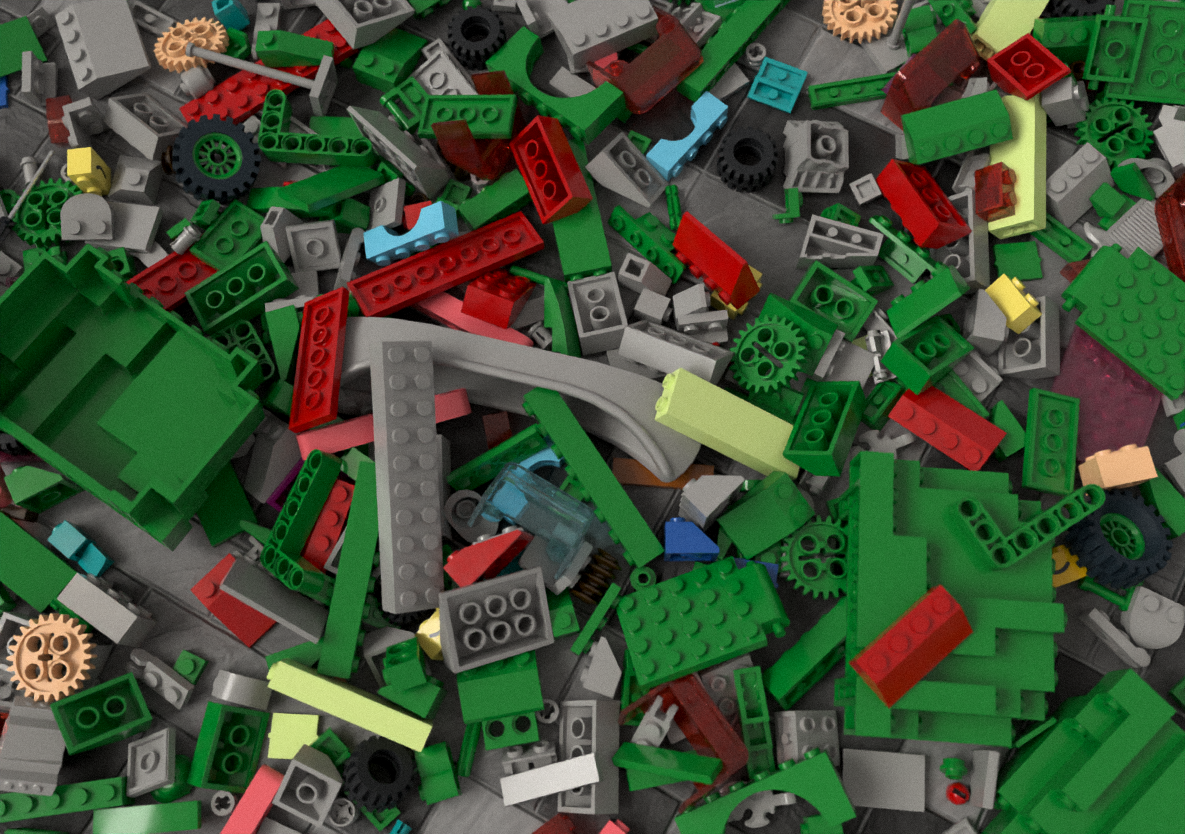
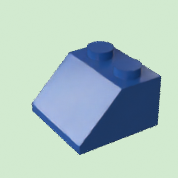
(687, 542)

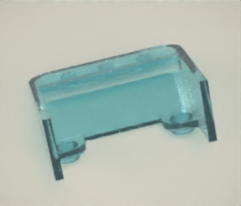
(537, 508)

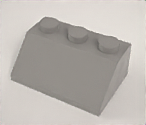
(143, 123)
(1075, 183)
(1036, 349)

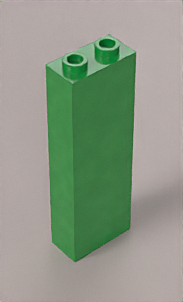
(581, 235)

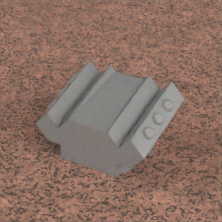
(1171, 138)
(815, 155)
(30, 748)

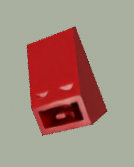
(497, 297)

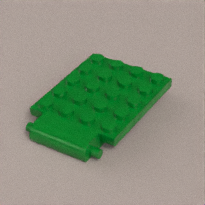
(1139, 52)
(1134, 313)
(699, 620)

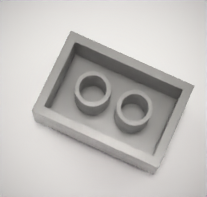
(108, 609)

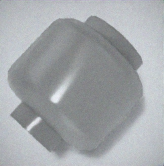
(197, 82)

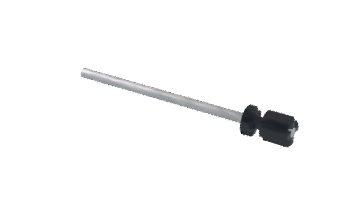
(7, 221)

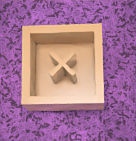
(1118, 468)

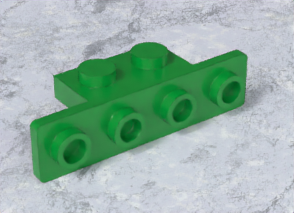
(955, 9)
(650, 240)
(902, 253)
(781, 405)

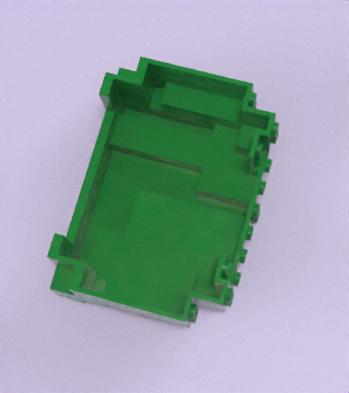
(121, 391)
(903, 548)
(1100, 769)

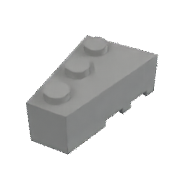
(838, 245)

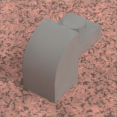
(241, 689)

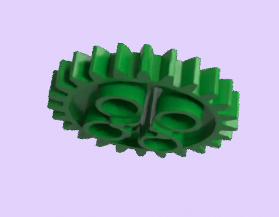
(1109, 118)
(40, 214)
(783, 337)
(818, 533)

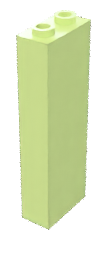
(1005, 23)
(1028, 159)
(724, 423)
(349, 703)

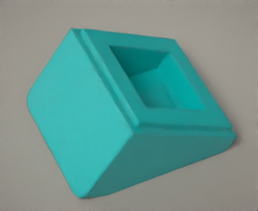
(95, 560)

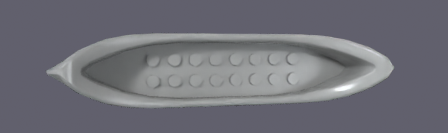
(499, 373)

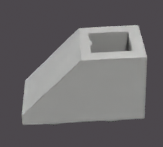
(274, 230)
(641, 274)
(690, 301)
(604, 672)

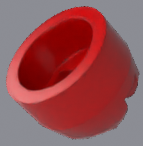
(954, 798)

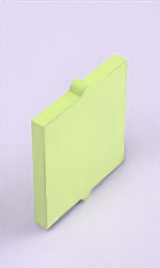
(290, 733)

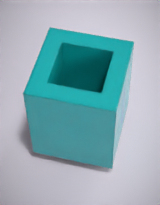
(231, 13)
(70, 540)

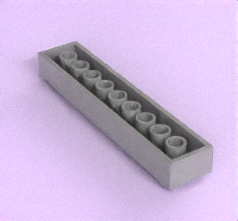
(406, 475)

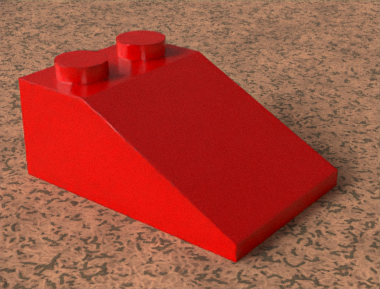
(1026, 68)
(486, 558)
(237, 616)

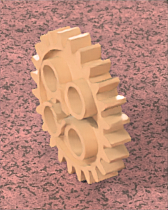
(859, 18)
(203, 33)
(74, 657)

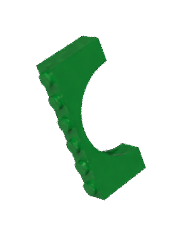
(580, 115)
(810, 778)

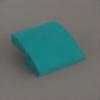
(777, 85)

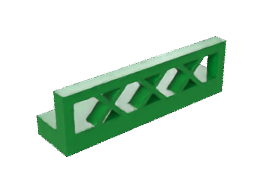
(491, 462)

